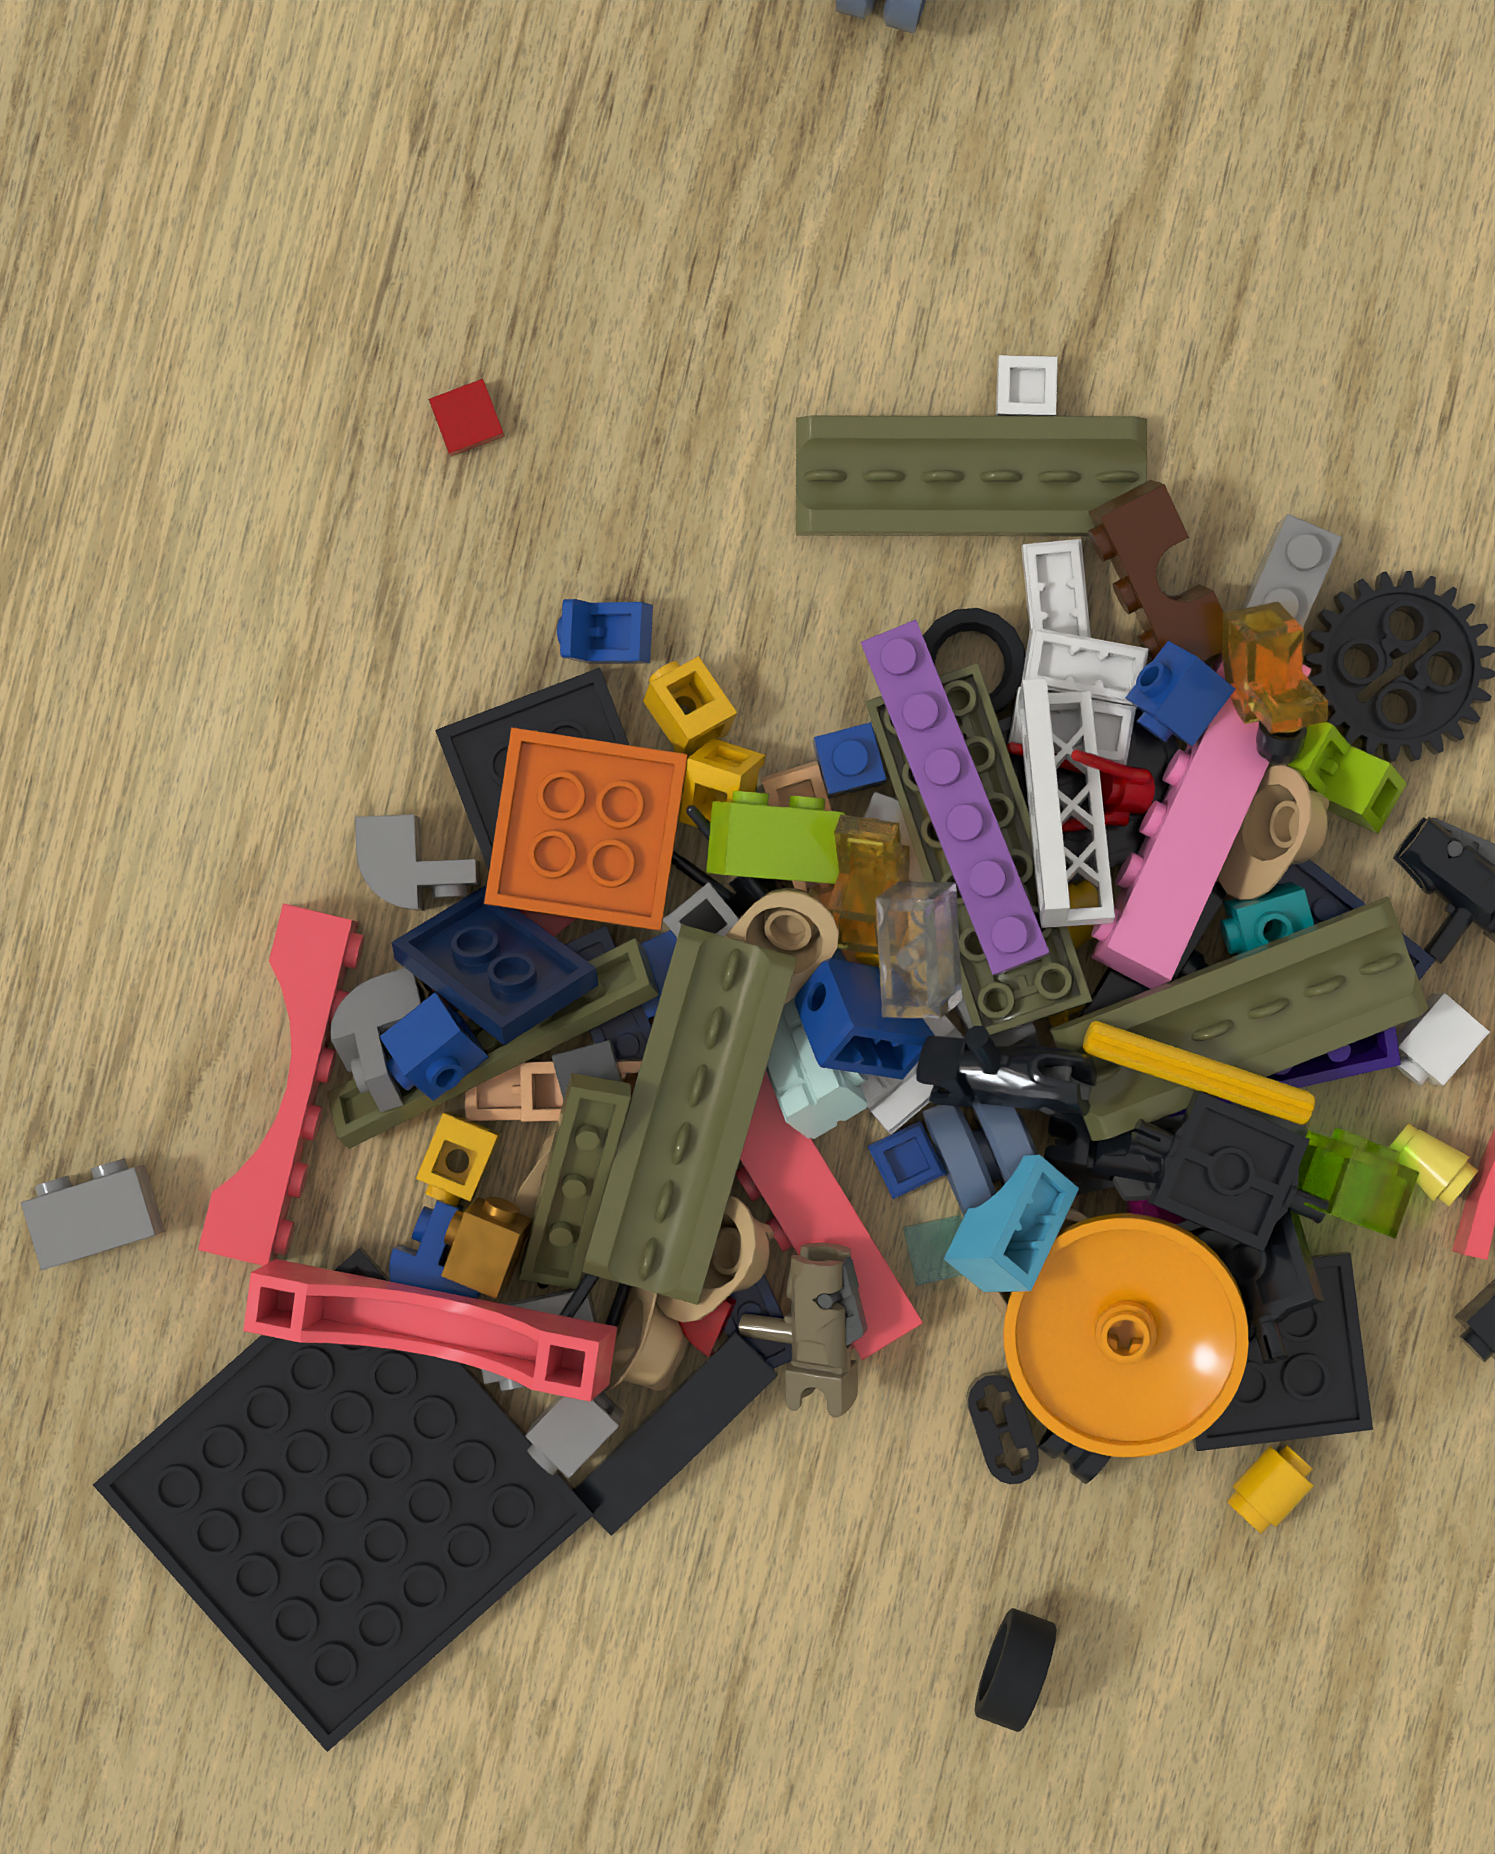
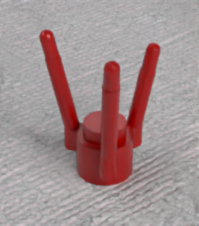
(1123, 787)

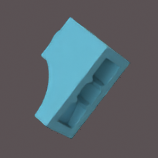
(1012, 1233)

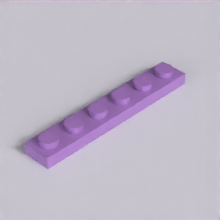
(955, 798)

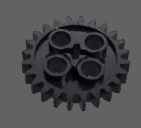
(1430, 706)

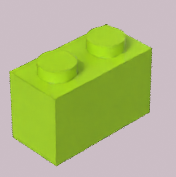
(772, 840)

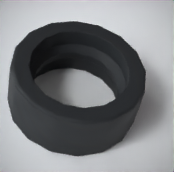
(999, 631)
(1015, 1670)

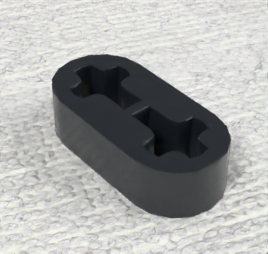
(1016, 1424)

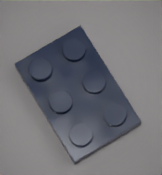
(495, 965)

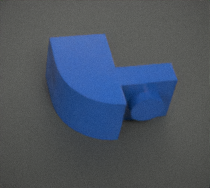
(426, 1265)

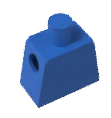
(846, 1024)

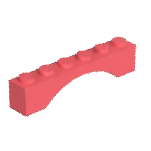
(251, 1207)
(518, 1343)

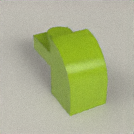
(1353, 781)

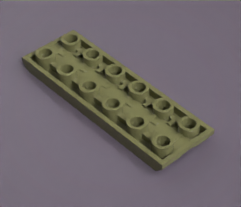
(962, 473)
(1035, 988)
(1258, 1011)
(689, 1114)

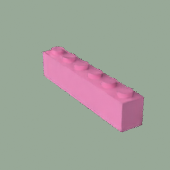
(1182, 849)

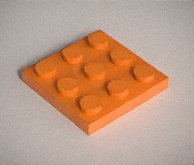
(586, 829)

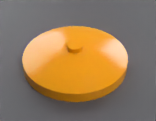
(1128, 1336)

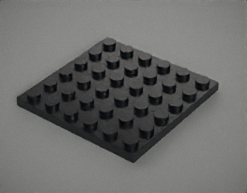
(342, 1513)

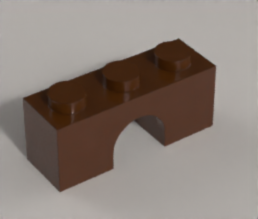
(1134, 535)

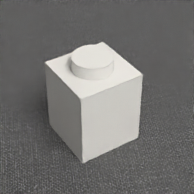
(1438, 1041)

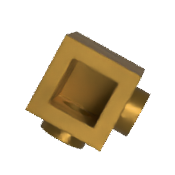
(485, 1244)

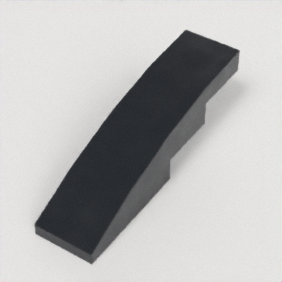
(675, 1432)

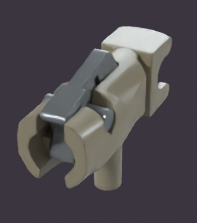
(820, 1327)

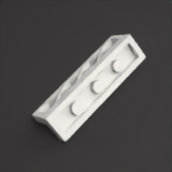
(1045, 804)

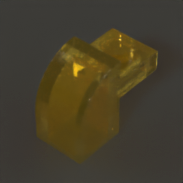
(1265, 666)
(868, 865)

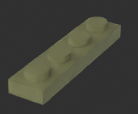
(574, 1180)

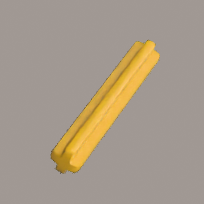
(1198, 1072)

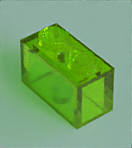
(1358, 1180)

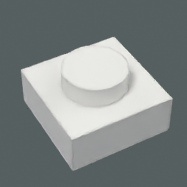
(1026, 386)

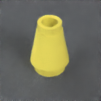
(1441, 1167)

